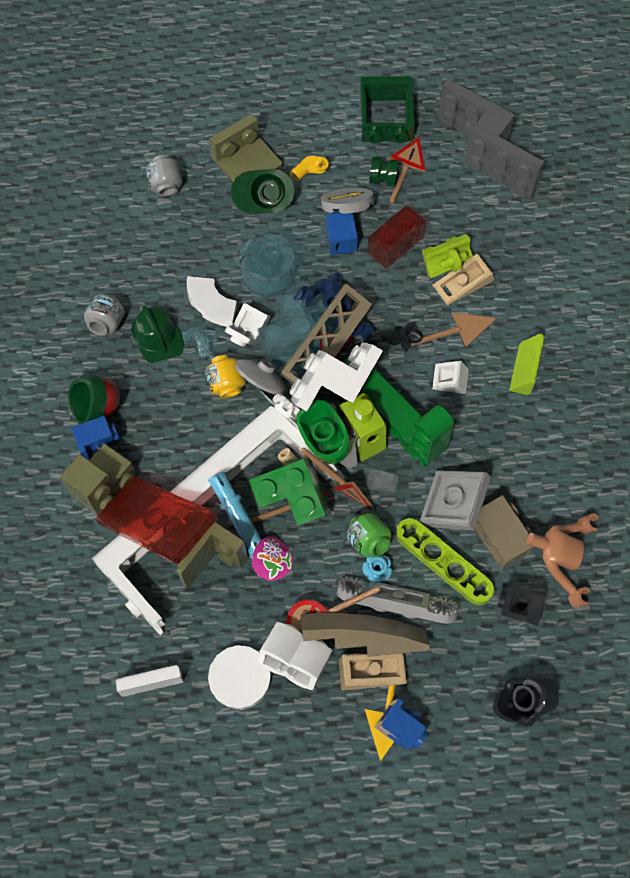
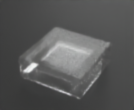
(382, 481)

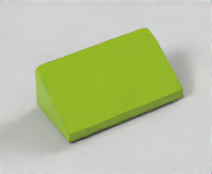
(526, 365)

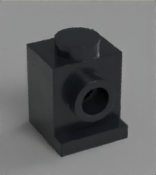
(531, 614)

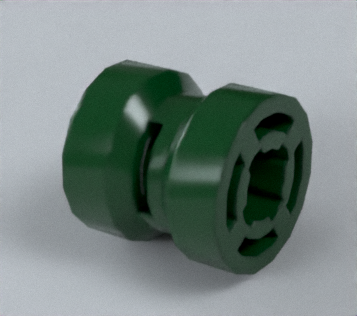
(382, 171)

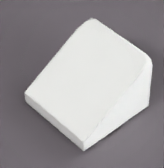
(451, 377)

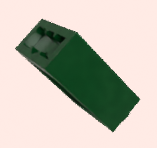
(398, 90)

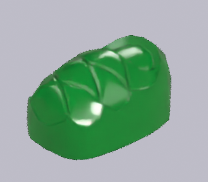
(324, 432)

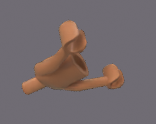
(565, 551)

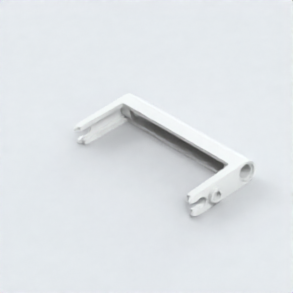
(231, 458)

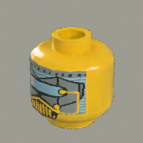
(224, 377)

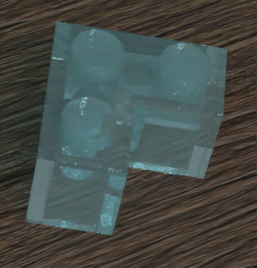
(283, 338)

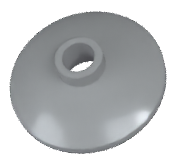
(261, 375)

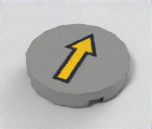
(347, 200)

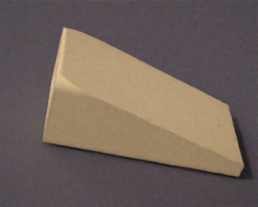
(467, 280)
(363, 672)

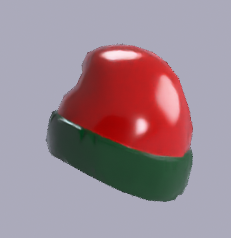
(93, 397)

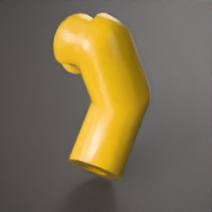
(309, 165)

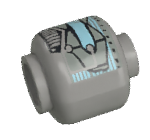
(164, 175)
(104, 314)

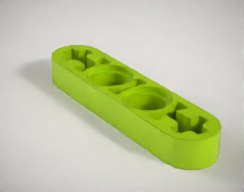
(447, 558)

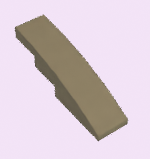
(355, 630)

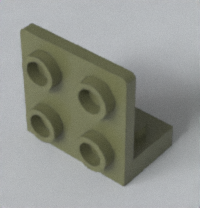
(241, 149)
(217, 539)

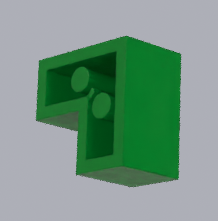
(296, 483)

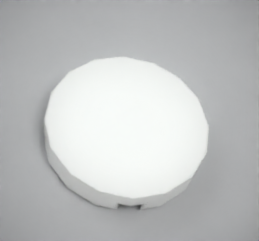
(238, 678)

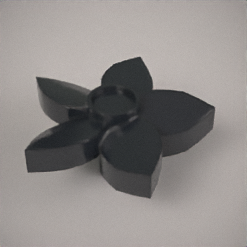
(405, 336)

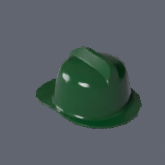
(262, 191)
(157, 335)

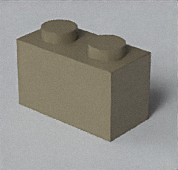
(503, 532)

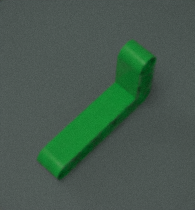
(419, 435)

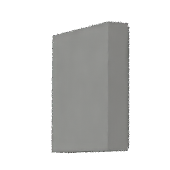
(455, 499)

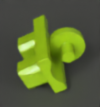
(447, 256)

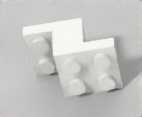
(334, 375)

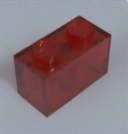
(396, 237)

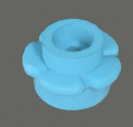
(377, 575)

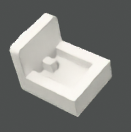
(246, 325)

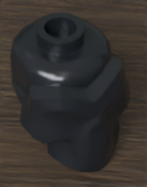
(526, 699)

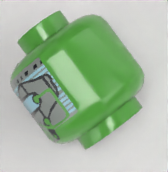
(369, 535)

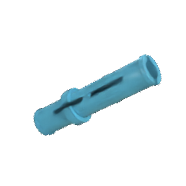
(231, 503)

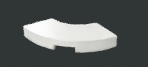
(209, 302)

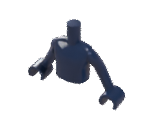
(330, 288)

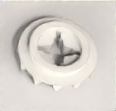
(286, 407)

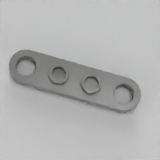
(400, 600)

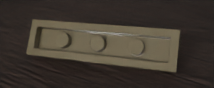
(339, 336)

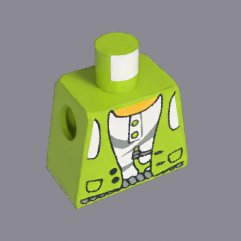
(364, 422)

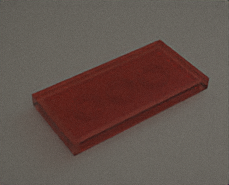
(156, 519)

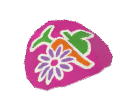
(271, 559)

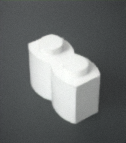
(292, 657)

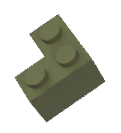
(97, 480)

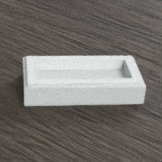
(149, 680)

